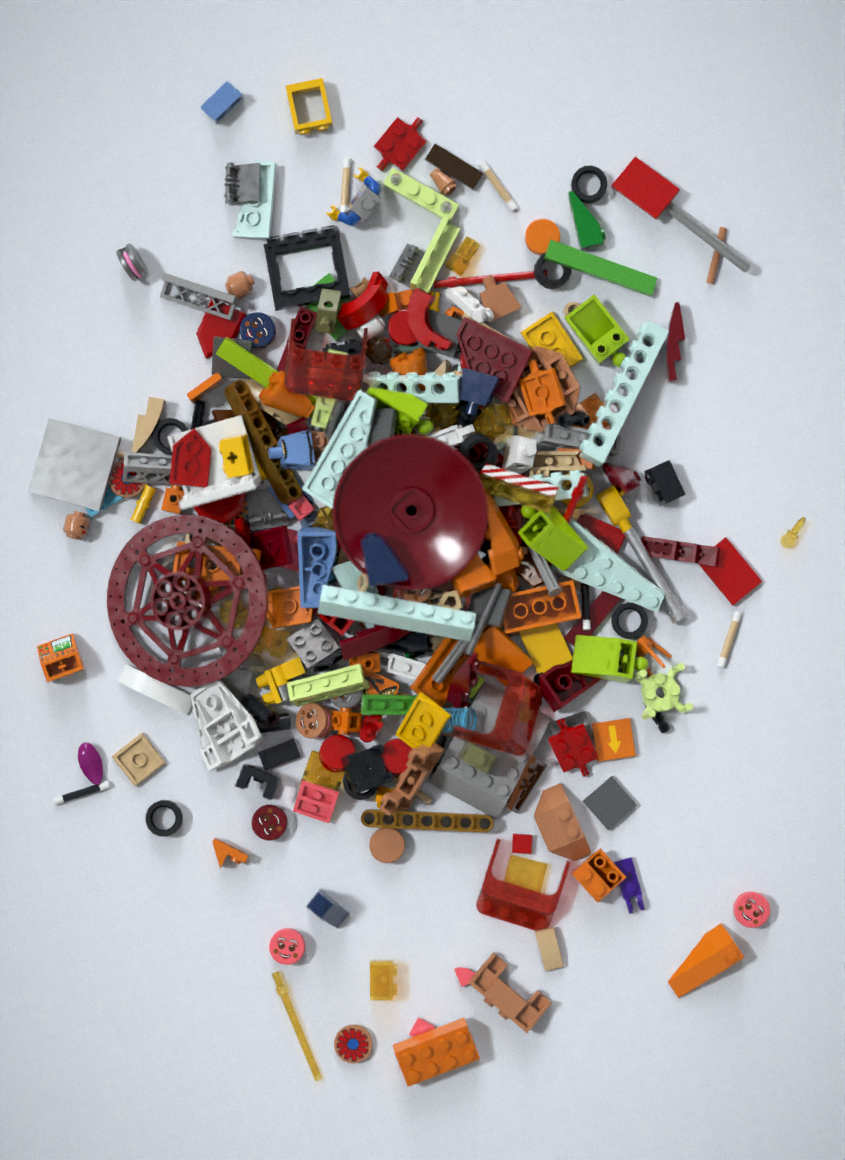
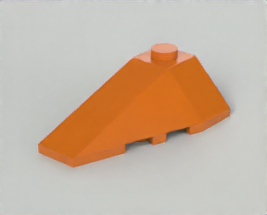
(505, 548)

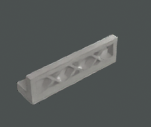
(205, 291)
(572, 437)
(144, 464)

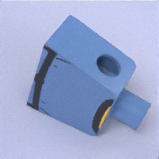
(294, 451)

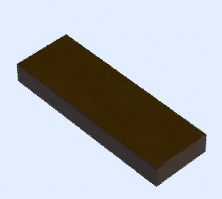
(454, 166)

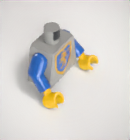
(362, 203)

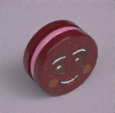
(269, 822)

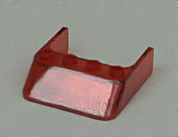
(324, 372)
(515, 716)
(517, 903)

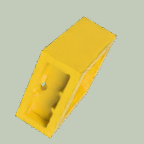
(305, 87)

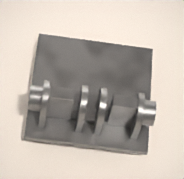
(242, 182)
(407, 265)
(264, 511)
(312, 643)

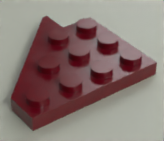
(493, 355)

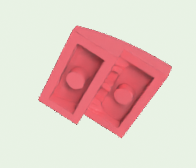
(315, 801)

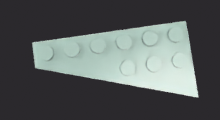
(343, 447)
(610, 573)

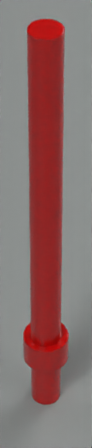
(454, 282)
(576, 495)

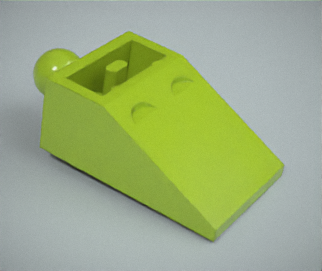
(596, 328)
(408, 410)
(557, 539)
(601, 658)

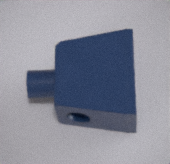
(477, 389)

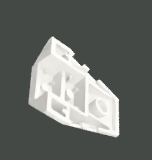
(223, 724)

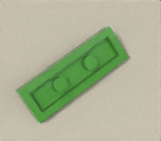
(386, 704)

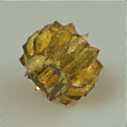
(439, 420)

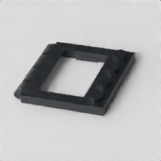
(292, 243)

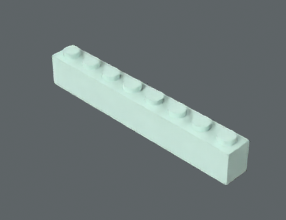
(396, 613)

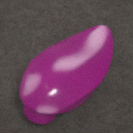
(90, 763)

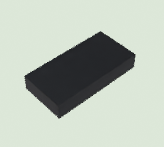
(279, 754)

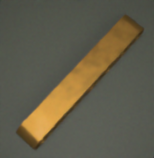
(261, 432)
(436, 824)

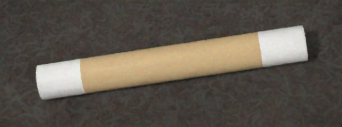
(345, 184)
(498, 186)
(729, 639)

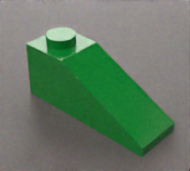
(586, 226)

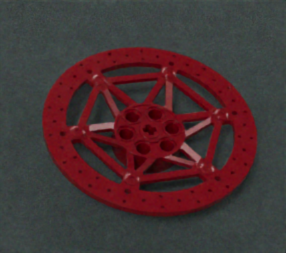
(117, 600)

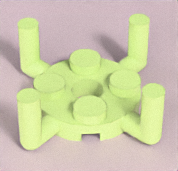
(668, 685)

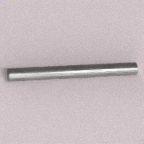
(483, 619)

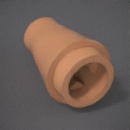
(443, 182)

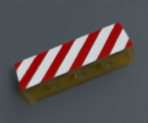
(518, 488)

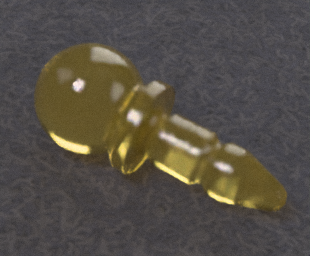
(788, 539)

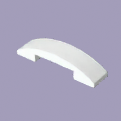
(155, 689)

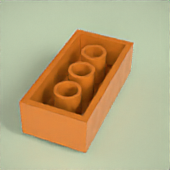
(536, 609)
(436, 1052)

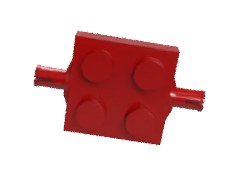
(399, 144)
(573, 747)

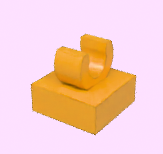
(381, 791)

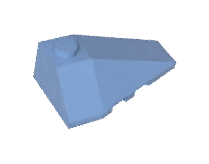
(316, 557)

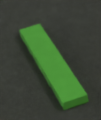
(600, 268)

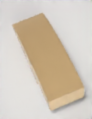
(147, 423)

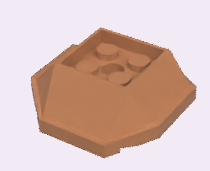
(570, 388)

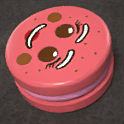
(751, 909)
(287, 946)

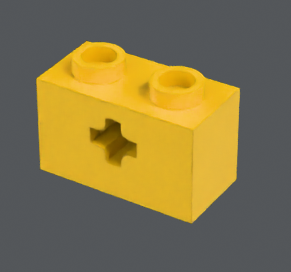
(238, 446)

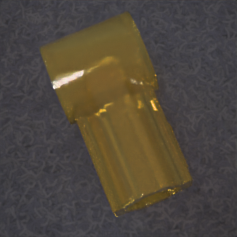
(460, 259)

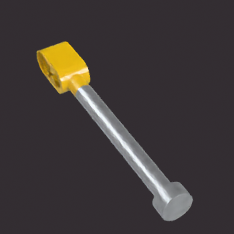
(618, 515)

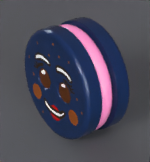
(259, 329)

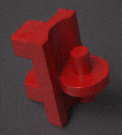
(370, 728)

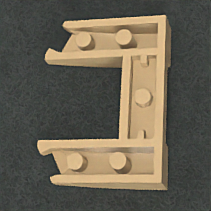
(557, 460)

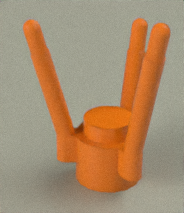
(644, 646)

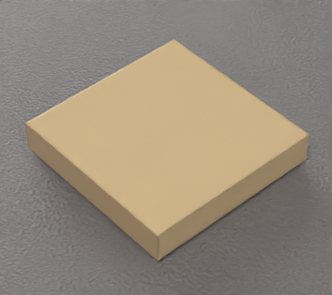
(138, 759)

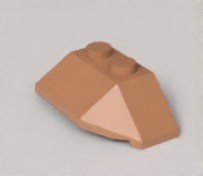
(559, 825)

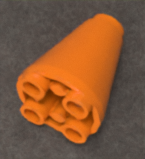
(408, 363)
(279, 398)

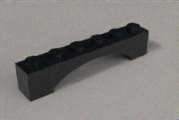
(413, 644)

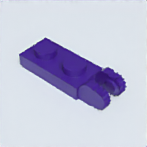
(630, 885)

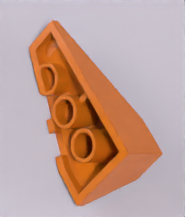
(709, 958)

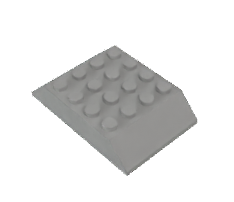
(471, 785)

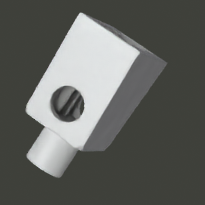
(519, 452)

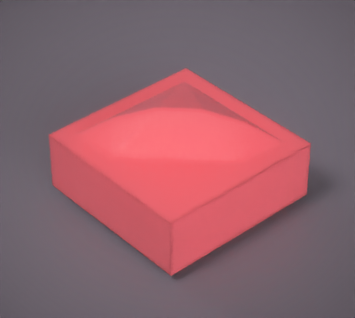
(301, 507)
(420, 1026)

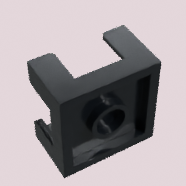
(366, 769)
(259, 776)

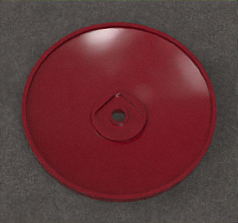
(419, 473)

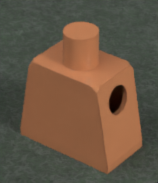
(498, 298)

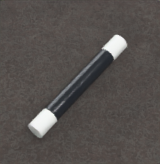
(585, 606)
(80, 793)

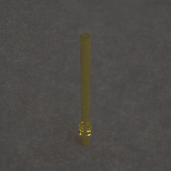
(282, 991)

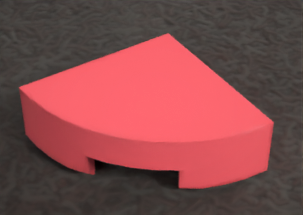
(464, 975)

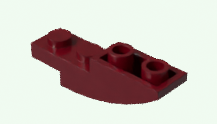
(303, 328)
(463, 682)

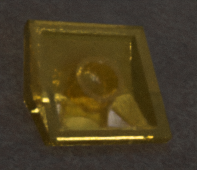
(319, 775)

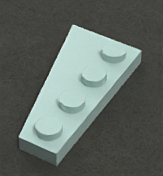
(256, 216)
(348, 577)

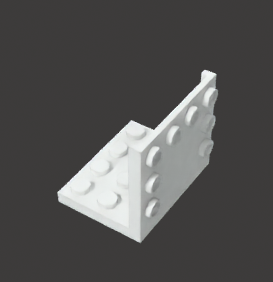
(218, 484)

